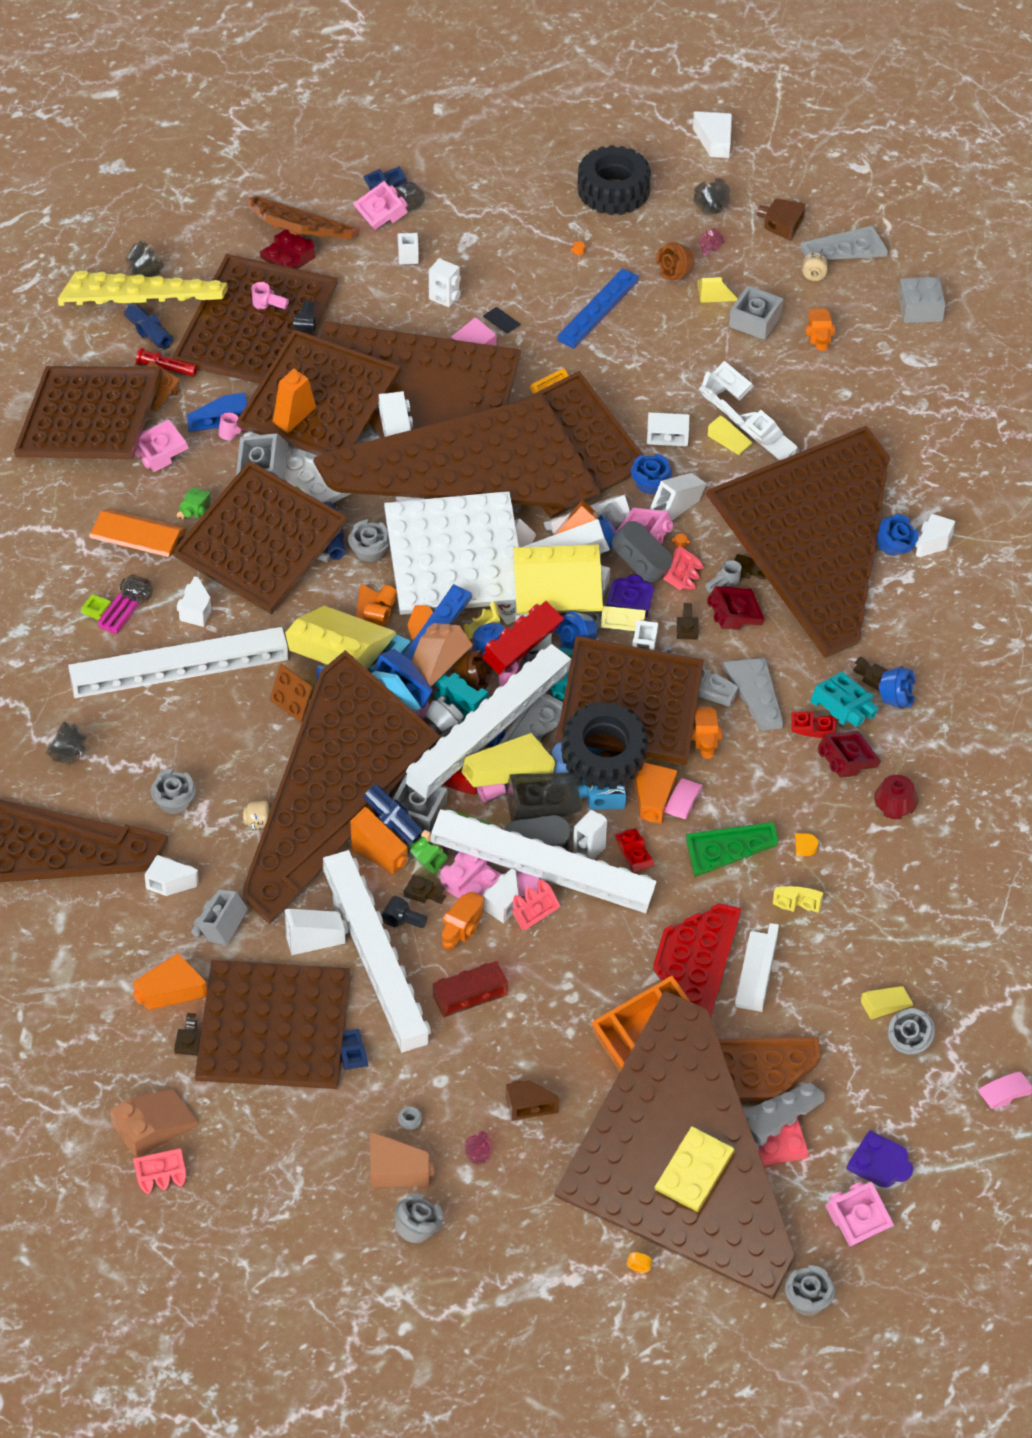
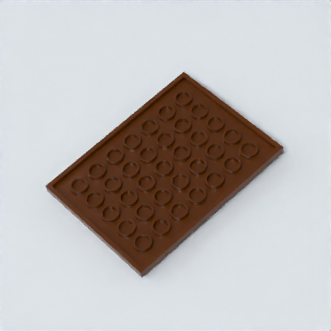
(236, 337)

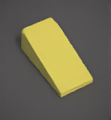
(728, 435)
(885, 1001)

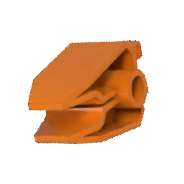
(820, 328)
(706, 731)
(462, 919)

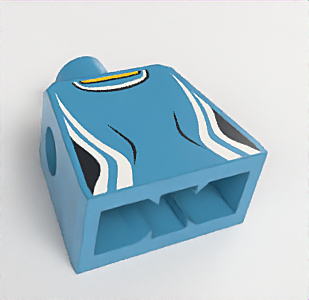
(603, 799)

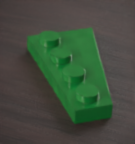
(725, 846)

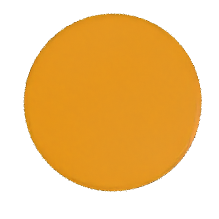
(639, 1262)

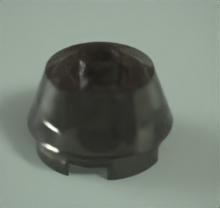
(712, 197)
(143, 260)
(67, 744)

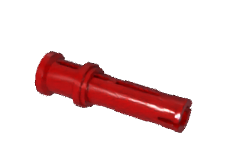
(144, 357)

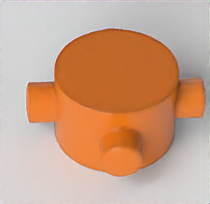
(578, 248)
(680, 540)

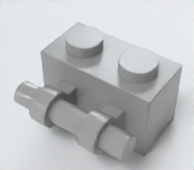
(220, 917)

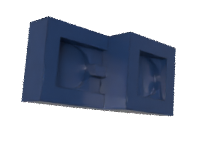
(392, 177)
(353, 1050)

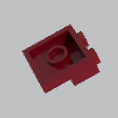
(289, 250)
(734, 607)
(847, 753)

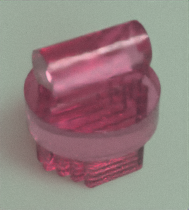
(711, 241)
(478, 1148)

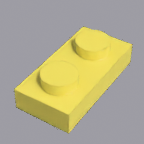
(621, 618)

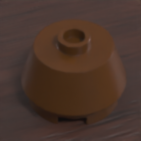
(472, 669)

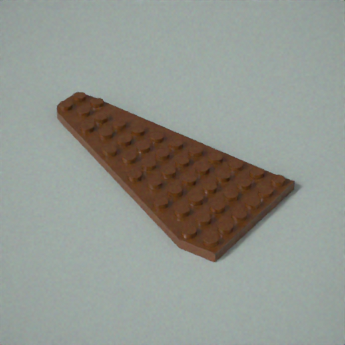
(491, 451)
(346, 744)
(61, 845)

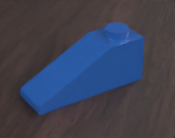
(209, 415)
(396, 663)

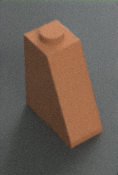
(398, 1163)

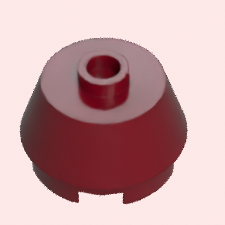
(896, 796)

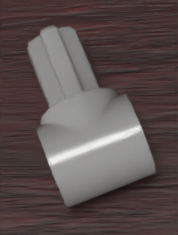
(727, 577)

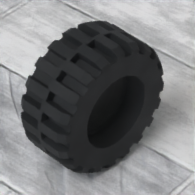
(614, 196)
(604, 720)

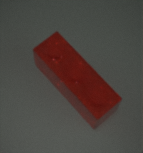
(470, 988)

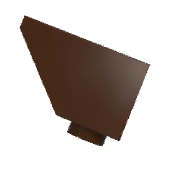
(530, 1100)

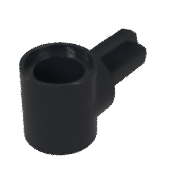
(305, 319)
(399, 912)

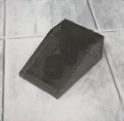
(542, 795)

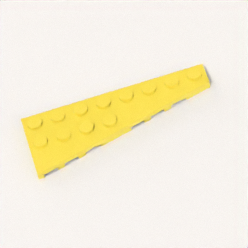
(135, 289)

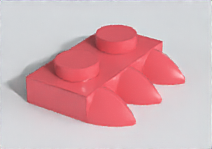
(683, 569)
(536, 905)
(160, 1167)

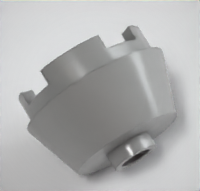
(369, 540)
(442, 716)
(173, 791)
(911, 1031)
(417, 1218)
(809, 1290)

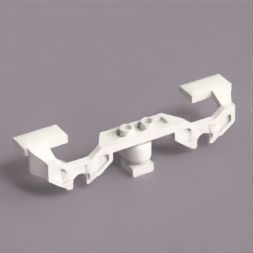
(755, 424)

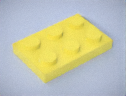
(694, 1169)

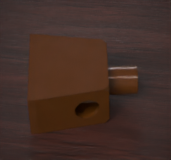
(783, 217)

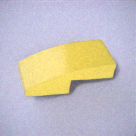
(789, 897)

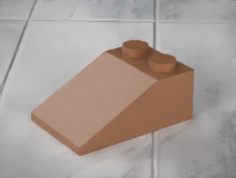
(439, 650)
(151, 1120)

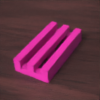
(114, 612)

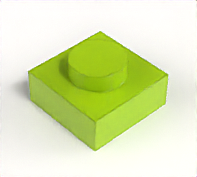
(95, 606)

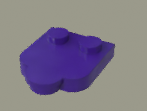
(631, 593)
(880, 1161)

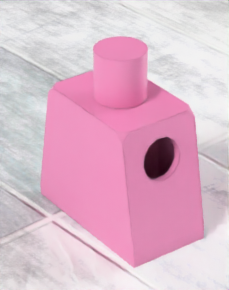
(475, 332)

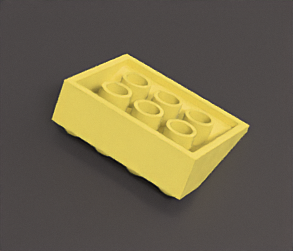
(560, 575)
(329, 632)

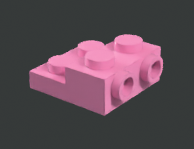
(381, 205)
(160, 444)
(655, 521)
(468, 875)
(859, 1213)

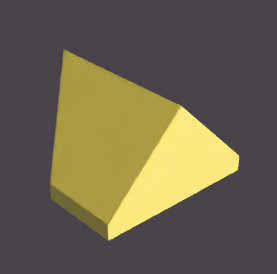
(714, 291)
(487, 616)

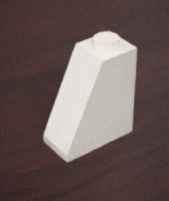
(713, 132)
(678, 494)
(313, 930)

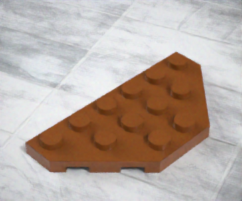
(298, 220)
(768, 1065)

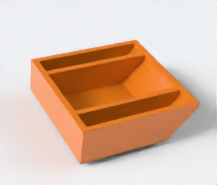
(623, 1025)

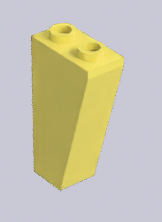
(515, 756)

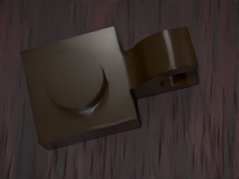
(749, 567)
(687, 625)
(871, 675)
(423, 889)
(189, 1038)

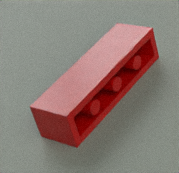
(522, 638)

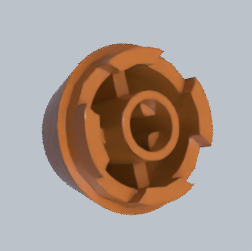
(675, 261)

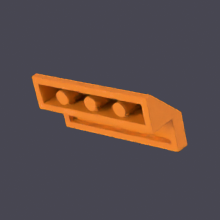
(137, 532)

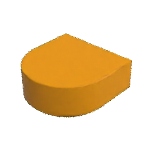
(805, 844)

